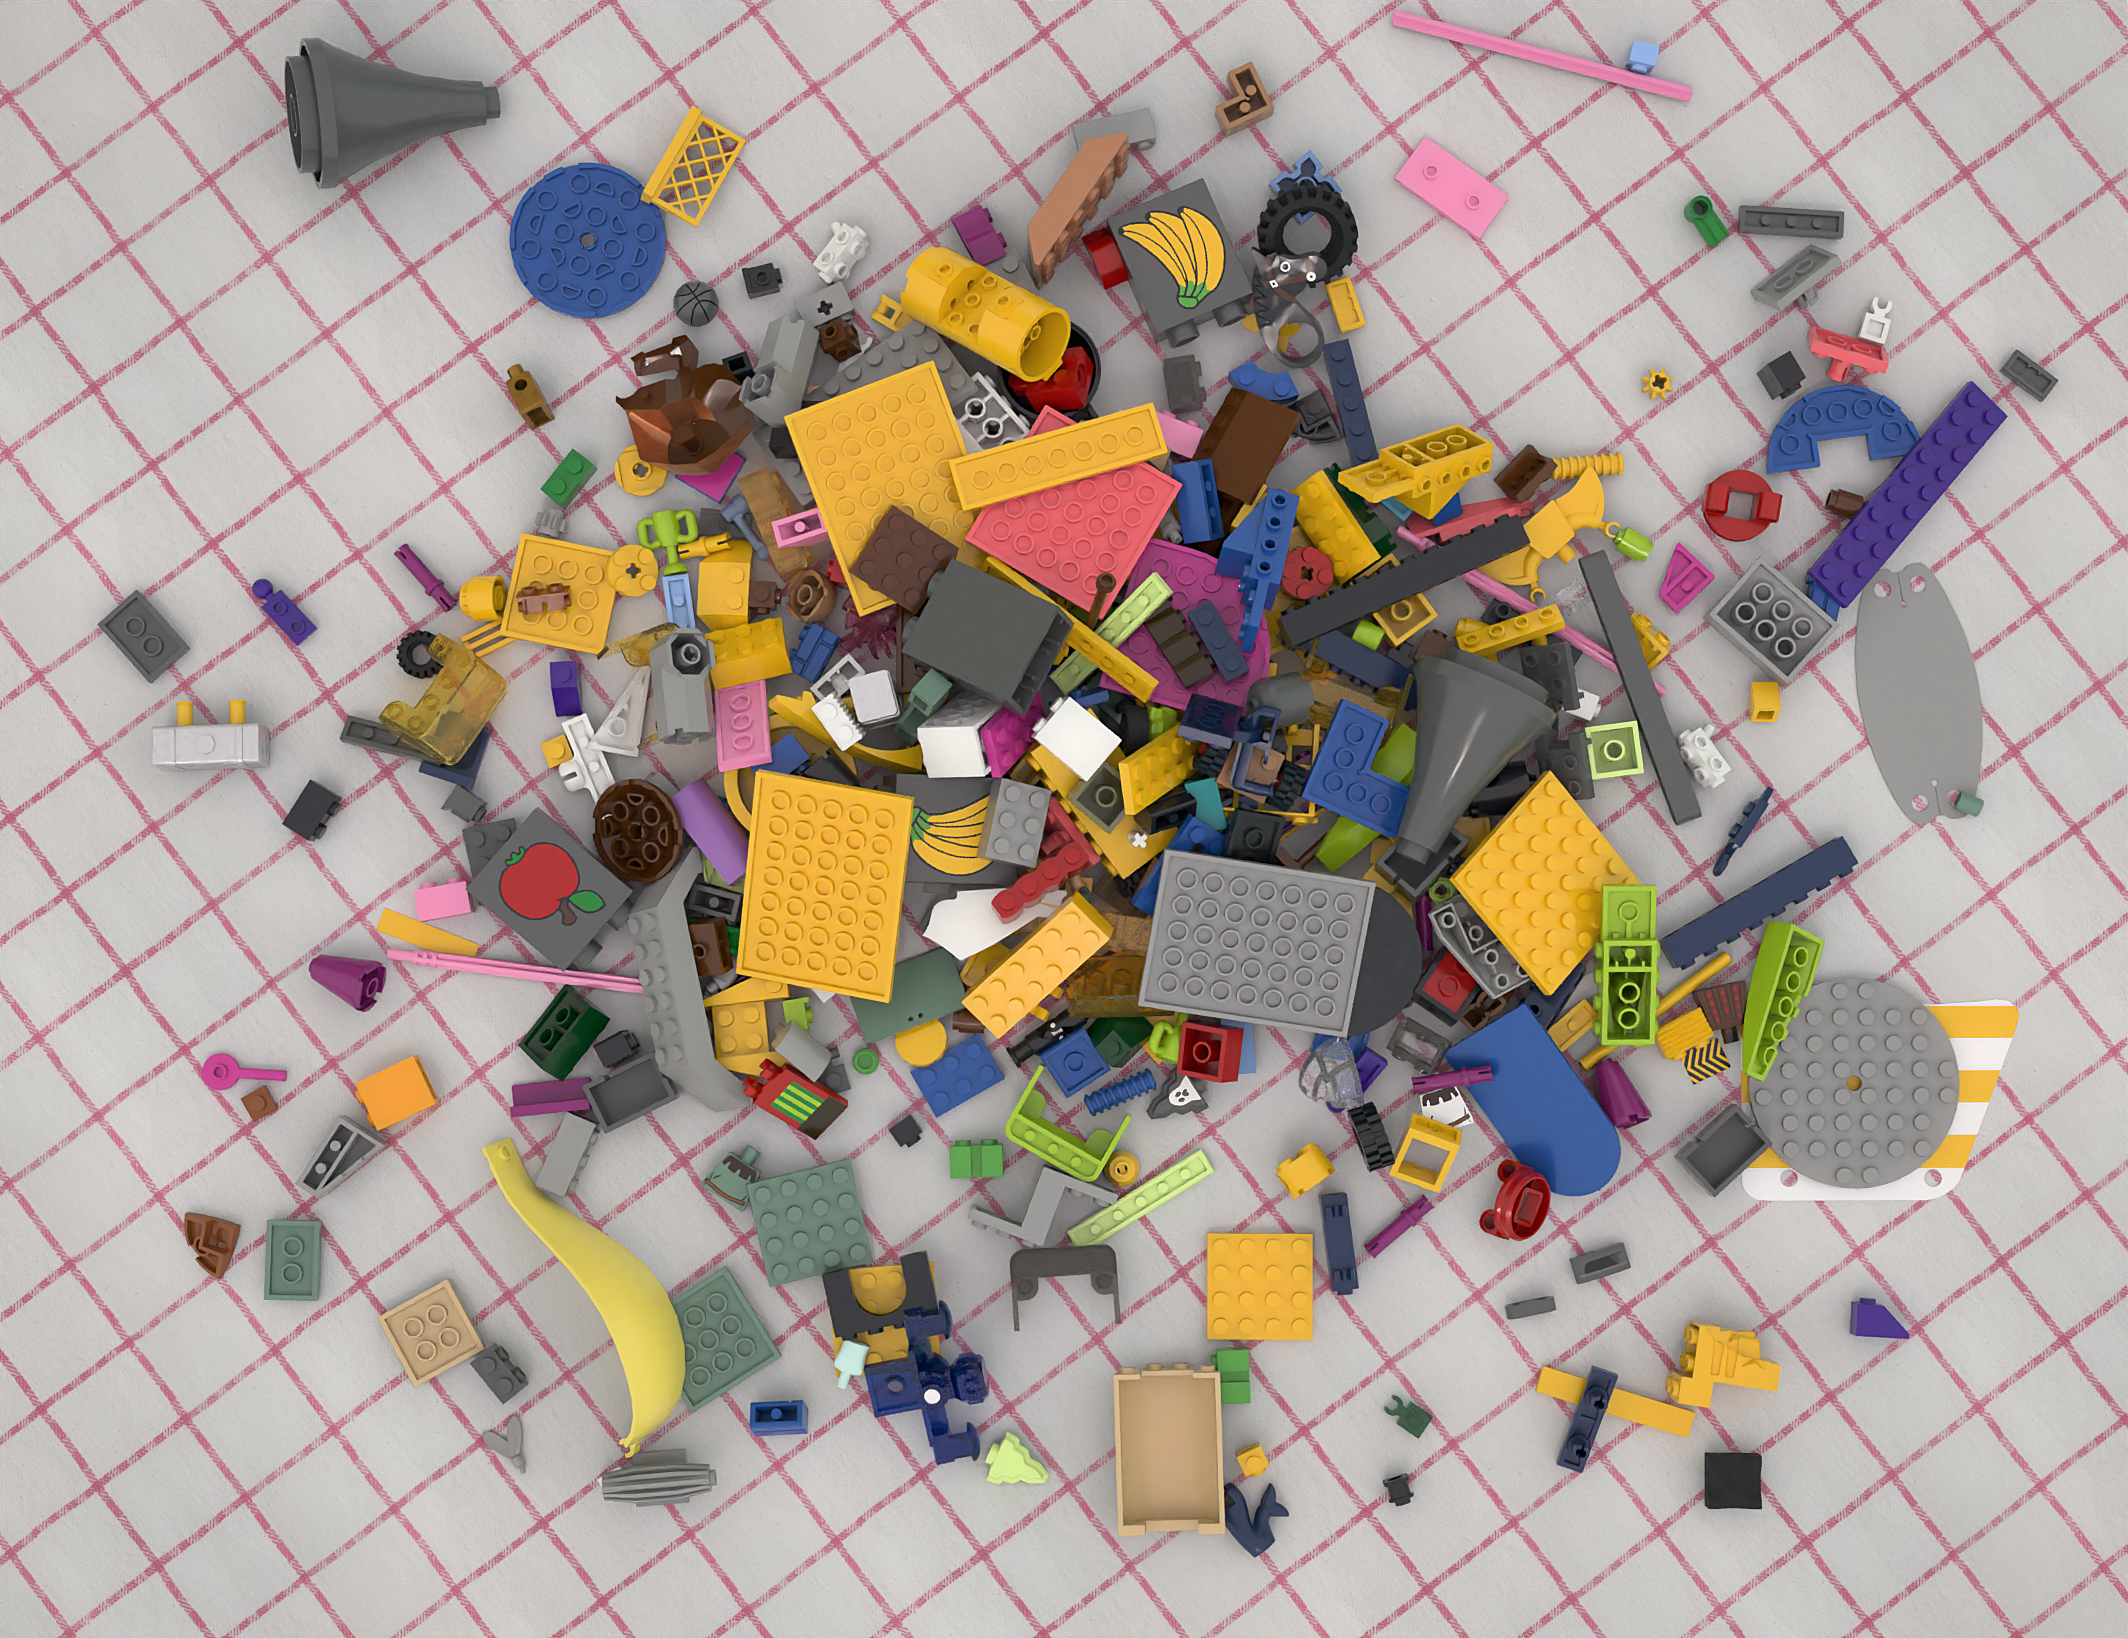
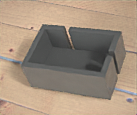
(1415, 878)
(630, 1092)
(1723, 1150)

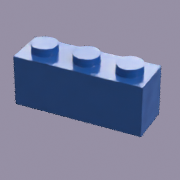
(1198, 501)

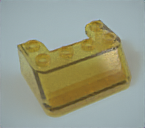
(452, 706)

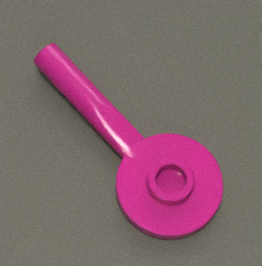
(223, 1072)

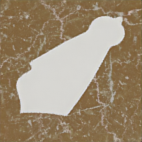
(971, 925)

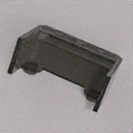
(1091, 1259)

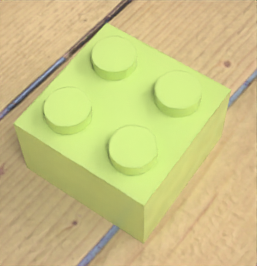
(1614, 750)

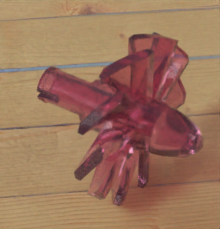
(869, 629)

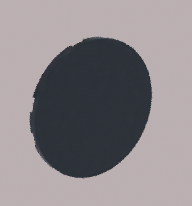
(1388, 966)

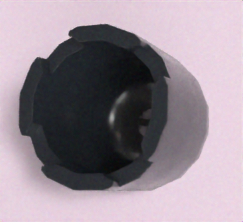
(832, 770)

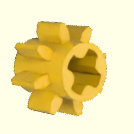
(1657, 377)

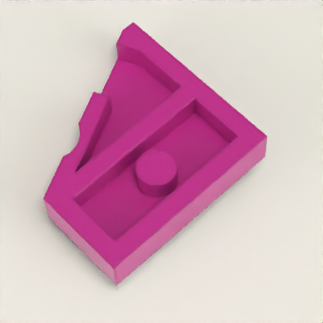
(1683, 580)

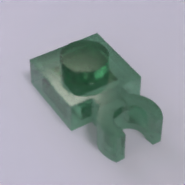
(1411, 1417)

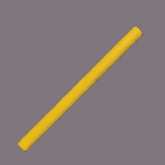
(1666, 1003)

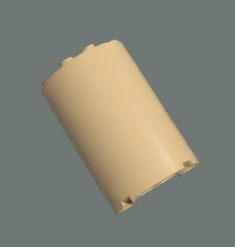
(1169, 1449)

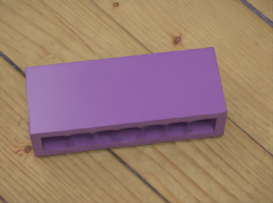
(713, 830)

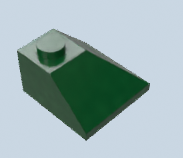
(1119, 1037)

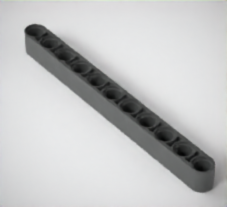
(1639, 687)

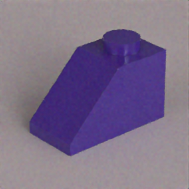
(566, 688)
(1874, 1320)

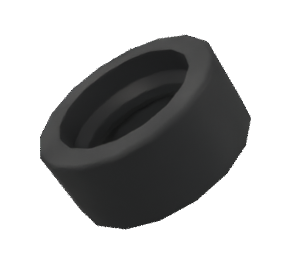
(1136, 729)

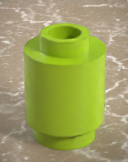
(1633, 544)

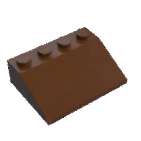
(1245, 443)

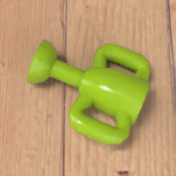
(668, 536)
(1169, 1045)

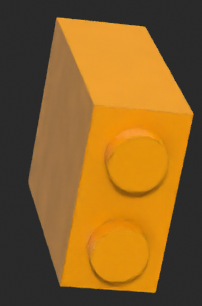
(396, 1093)

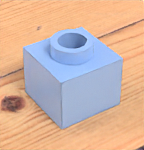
(1642, 57)

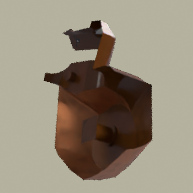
(666, 411)

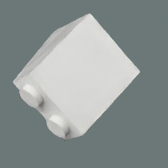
(1075, 737)

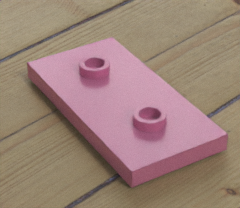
(1451, 188)
(742, 726)

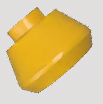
(1119, 1160)

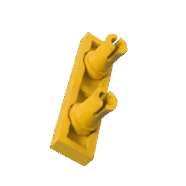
(1508, 633)

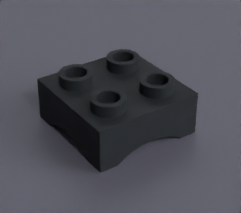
(1733, 1480)

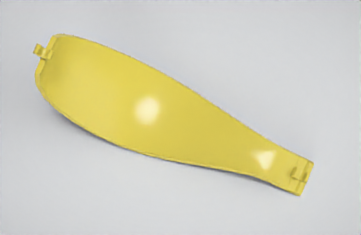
(618, 1285)

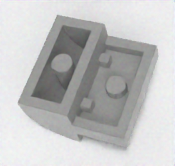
(801, 1049)

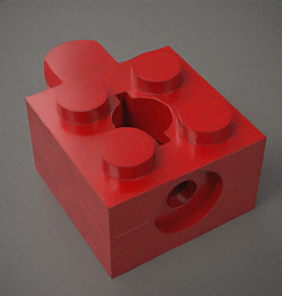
(1066, 386)

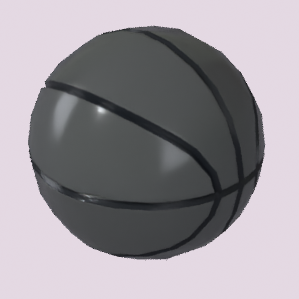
(696, 303)

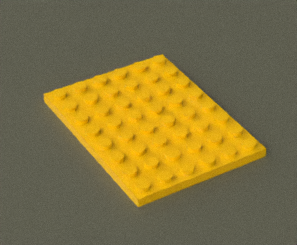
(883, 450)
(824, 885)

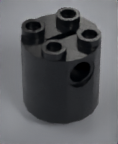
(1502, 791)

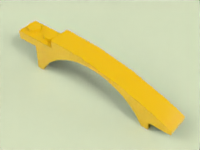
(799, 713)

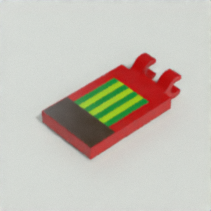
(795, 1098)

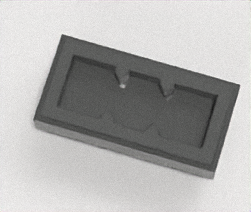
(2028, 375)

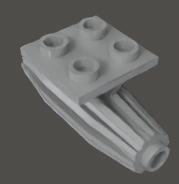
(658, 1479)

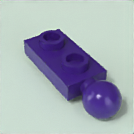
(284, 612)
(1369, 1068)

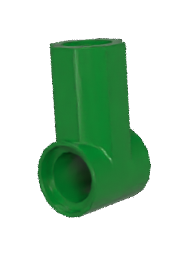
(1707, 224)

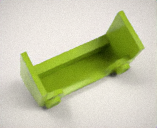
(1056, 1145)

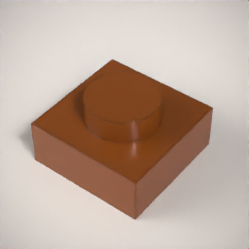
(259, 1103)

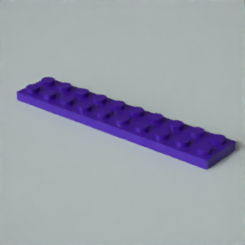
(1907, 494)

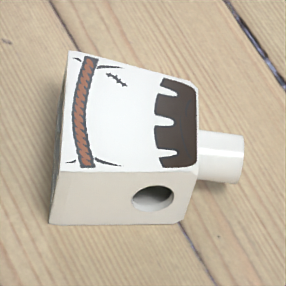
(1444, 1106)

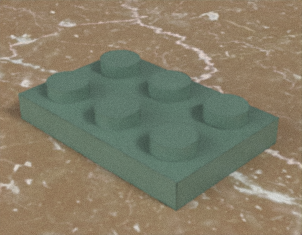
(292, 1260)

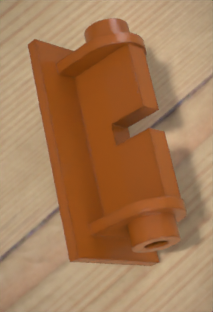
(533, 598)

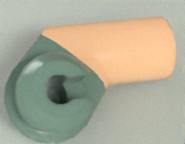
(1078, 885)

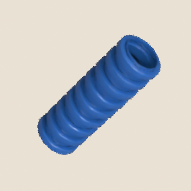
(1120, 1092)

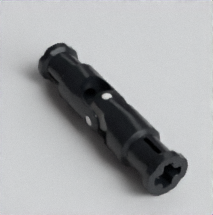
(1034, 1042)

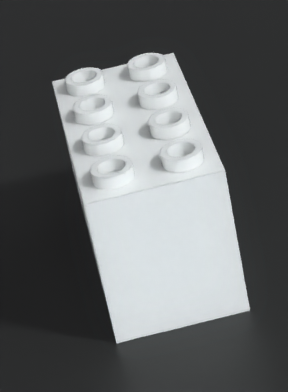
(995, 415)
(953, 737)

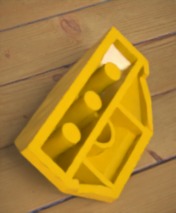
(725, 586)

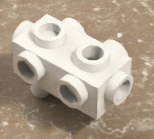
(841, 253)
(1702, 756)

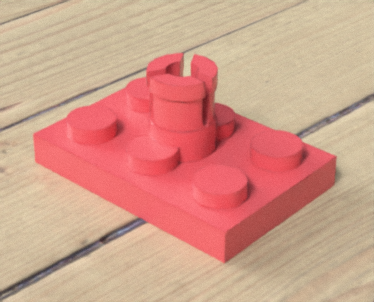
(1846, 352)
(1062, 831)

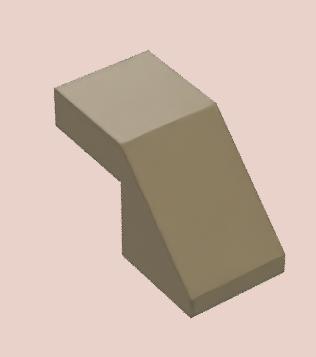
(1109, 892)

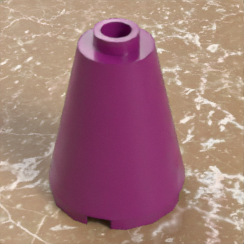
(350, 979)
(1618, 1095)

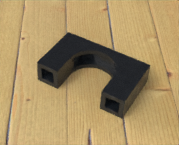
(851, 1318)

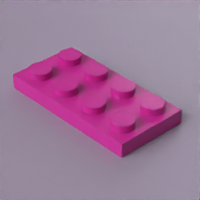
(1009, 736)

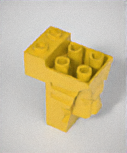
(1720, 1357)

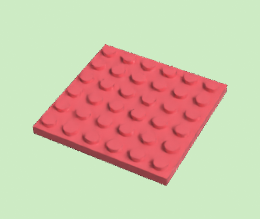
(1077, 528)

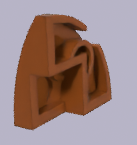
(212, 1240)

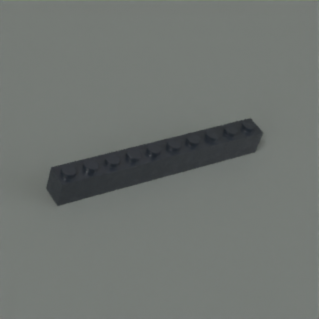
(1402, 581)

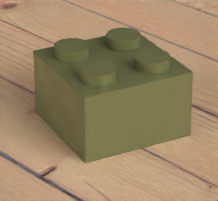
(1100, 797)

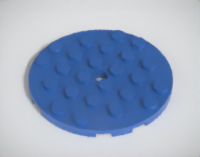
(595, 278)

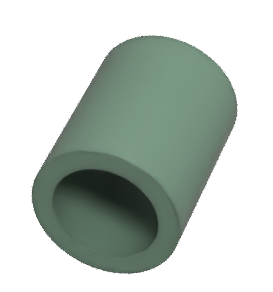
(1968, 804)

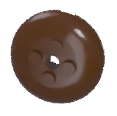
(619, 839)

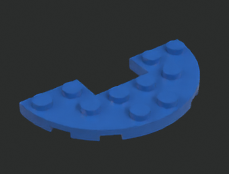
(1838, 414)

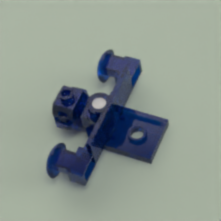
(930, 1383)

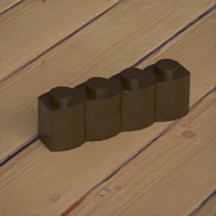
(1179, 645)

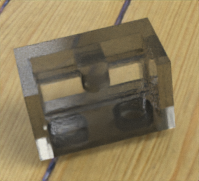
(1418, 1046)

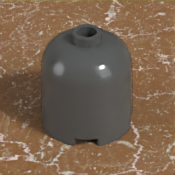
(1284, 693)

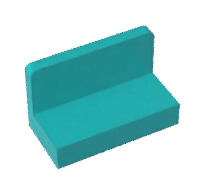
(1208, 800)

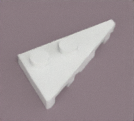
(623, 726)

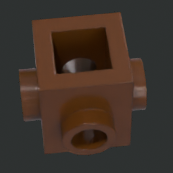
(839, 340)

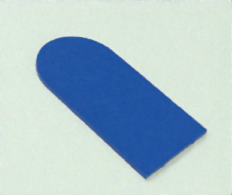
(1540, 1103)

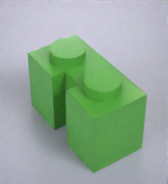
(976, 1160)
(1234, 1374)

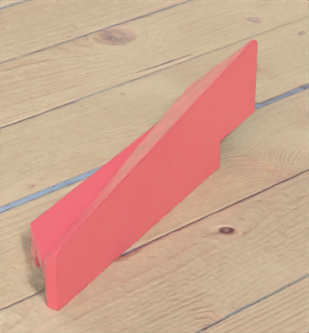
(1473, 516)

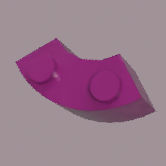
(979, 235)

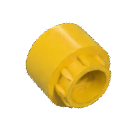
(484, 598)

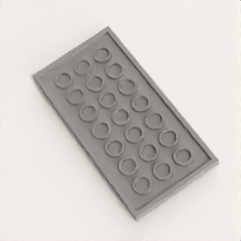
(899, 352)

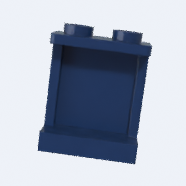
(467, 769)

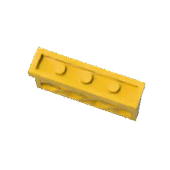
(671, 162)

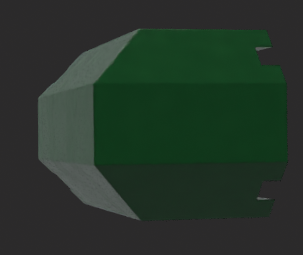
(1370, 524)

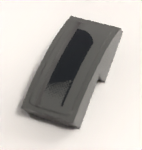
(1600, 1263)

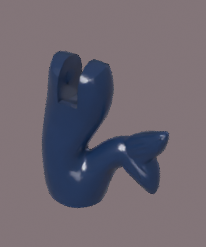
(1254, 1537)

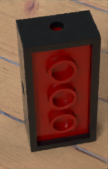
(1445, 988)

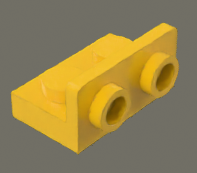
(1653, 643)

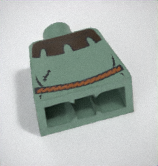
(731, 1175)

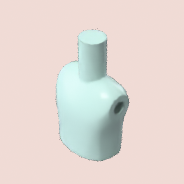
(850, 1360)

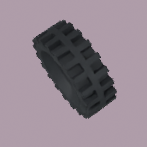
(1315, 199)

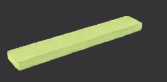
(1114, 630)
(1141, 1200)

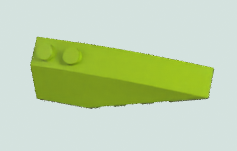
(1348, 837)
(1777, 985)

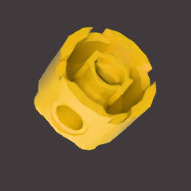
(1305, 1171)

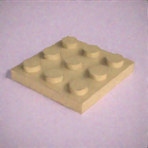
(431, 1332)

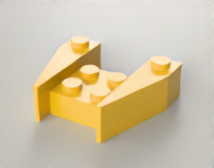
(743, 1024)

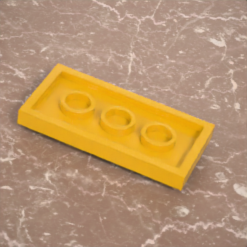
(1333, 527)

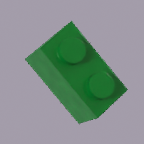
(568, 478)

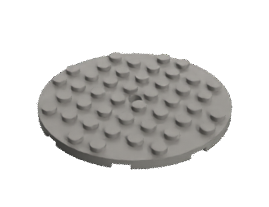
(1903, 1095)

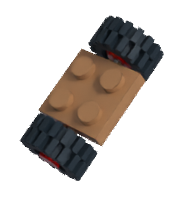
(1282, 773)

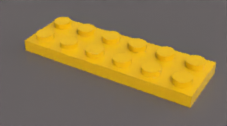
(1156, 769)

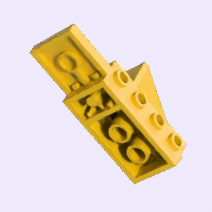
(1423, 469)

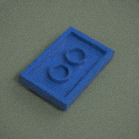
(958, 1075)

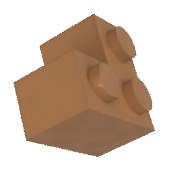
(1249, 103)

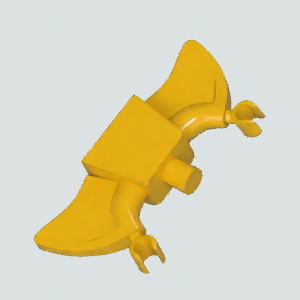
(1550, 532)

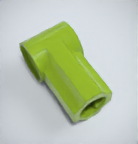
(1368, 634)

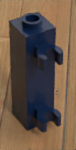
(1338, 1243)

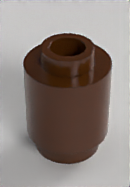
(1843, 503)
(966, 1022)

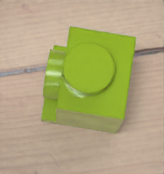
(798, 1012)

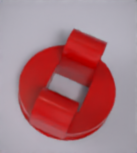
(1764, 509)
(1502, 1220)

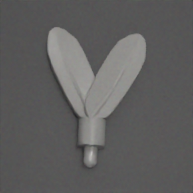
(511, 1447)

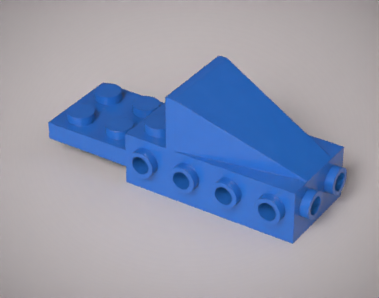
(1257, 557)

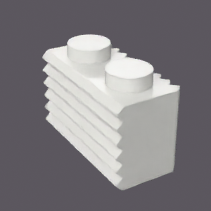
(838, 721)

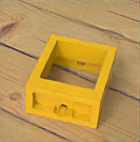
(1422, 1129)

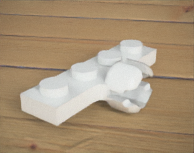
(588, 764)

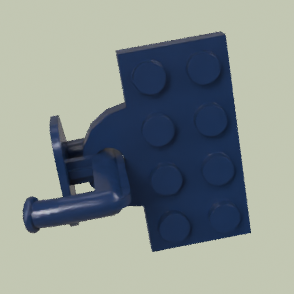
(1222, 723)

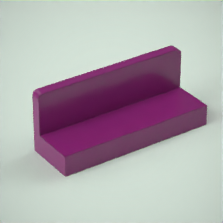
(549, 1097)

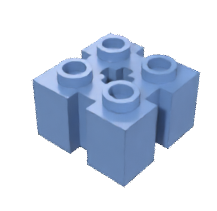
(1305, 171)

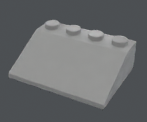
(1771, 622)

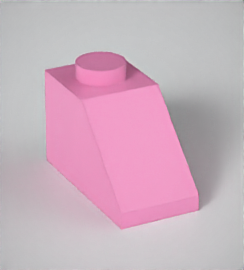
(800, 529)

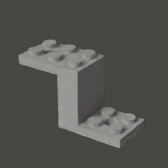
(1042, 1206)

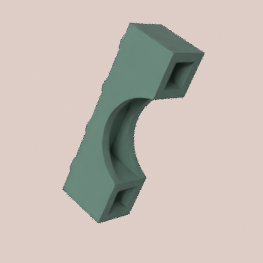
(925, 701)

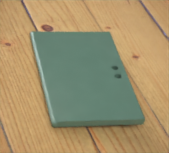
(920, 986)

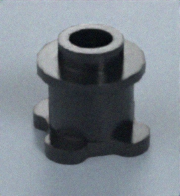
(1398, 1489)

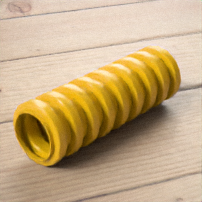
(1576, 466)

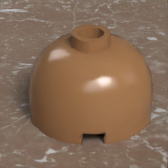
(811, 596)

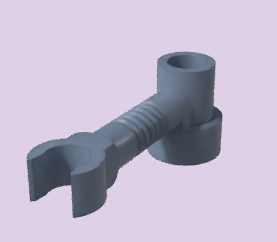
(734, 512)

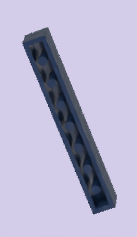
(1758, 902)

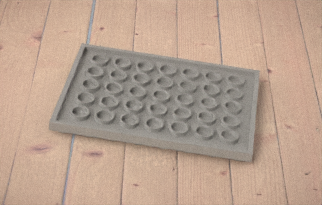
(1256, 942)

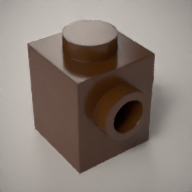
(764, 596)

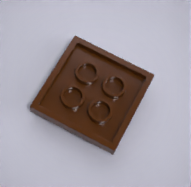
(902, 559)

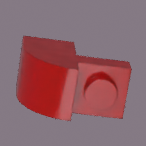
(1105, 258)

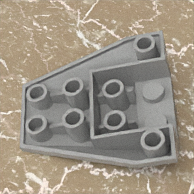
(1476, 946)

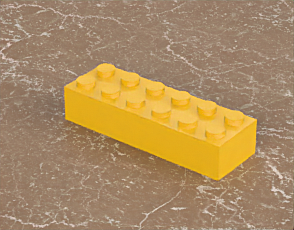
(1037, 965)

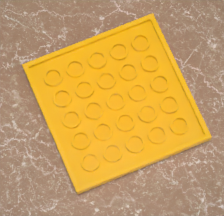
(1543, 881)

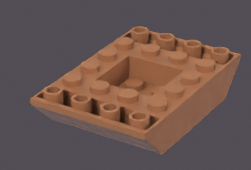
(1074, 201)

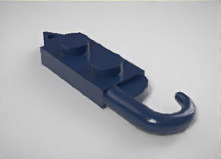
(1741, 831)

